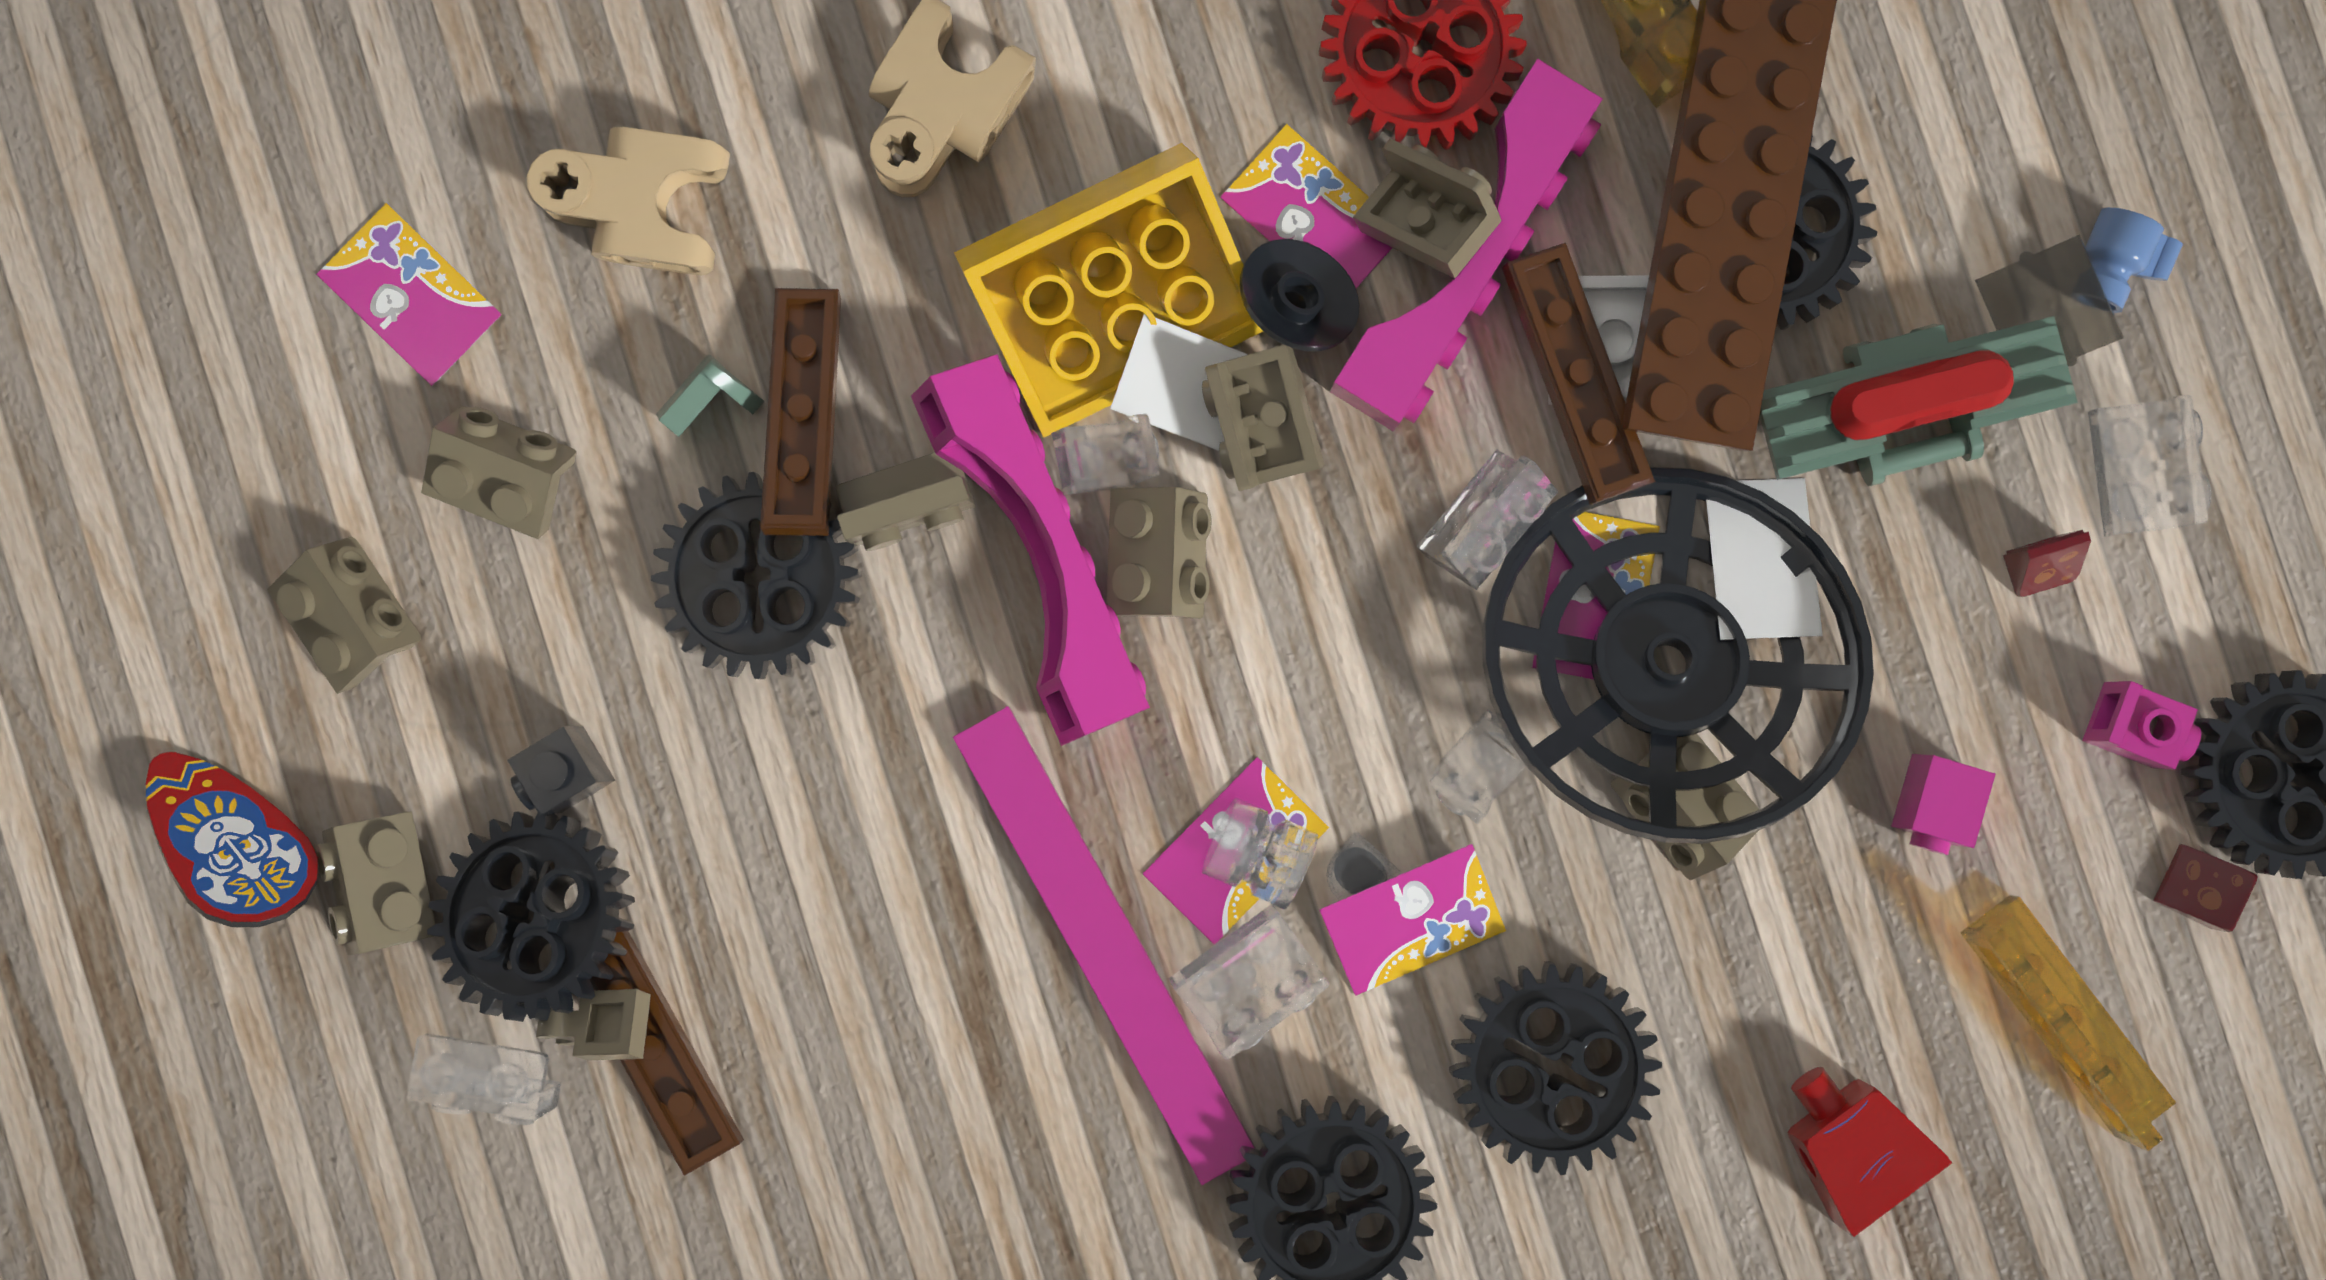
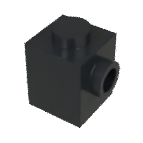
(559, 771)

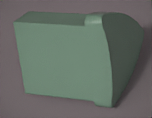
(699, 391)

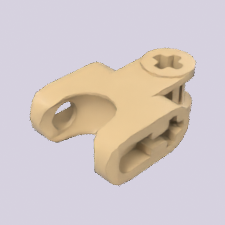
(938, 106)
(628, 196)

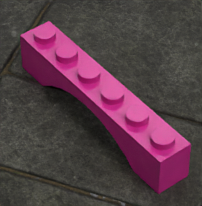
(1532, 141)
(980, 428)

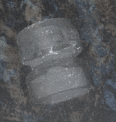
(1260, 853)

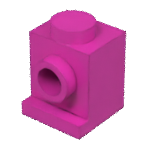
(2123, 722)

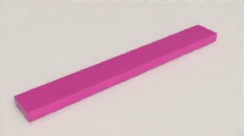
(1104, 944)

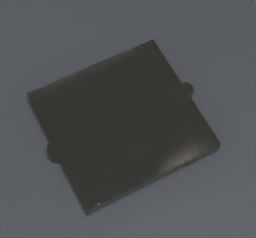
(2054, 284)

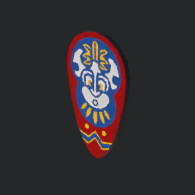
(227, 844)

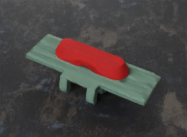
(1912, 384)

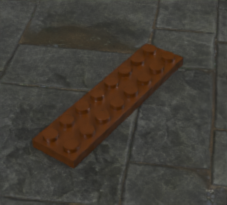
(1728, 220)

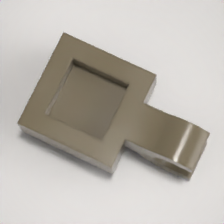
(603, 1028)

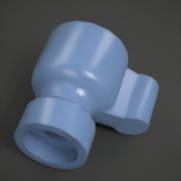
(2128, 246)

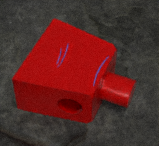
(1859, 1150)

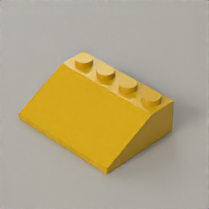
(1082, 273)

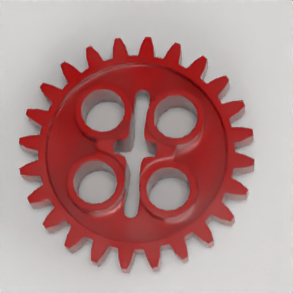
(1393, 95)

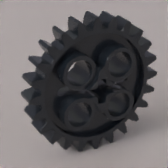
(1835, 249)
(699, 579)
(2255, 815)
(577, 936)
(1528, 1116)
(1319, 1146)

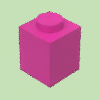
(1942, 803)

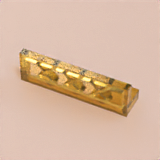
(2070, 1021)

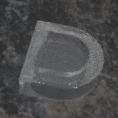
(1357, 867)

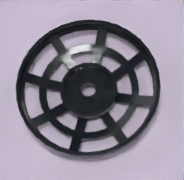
(1715, 668)

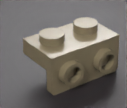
(1429, 209)
(1262, 417)
(496, 469)
(901, 498)
(1158, 552)
(343, 612)
(1694, 808)
(375, 883)

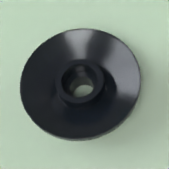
(1299, 295)

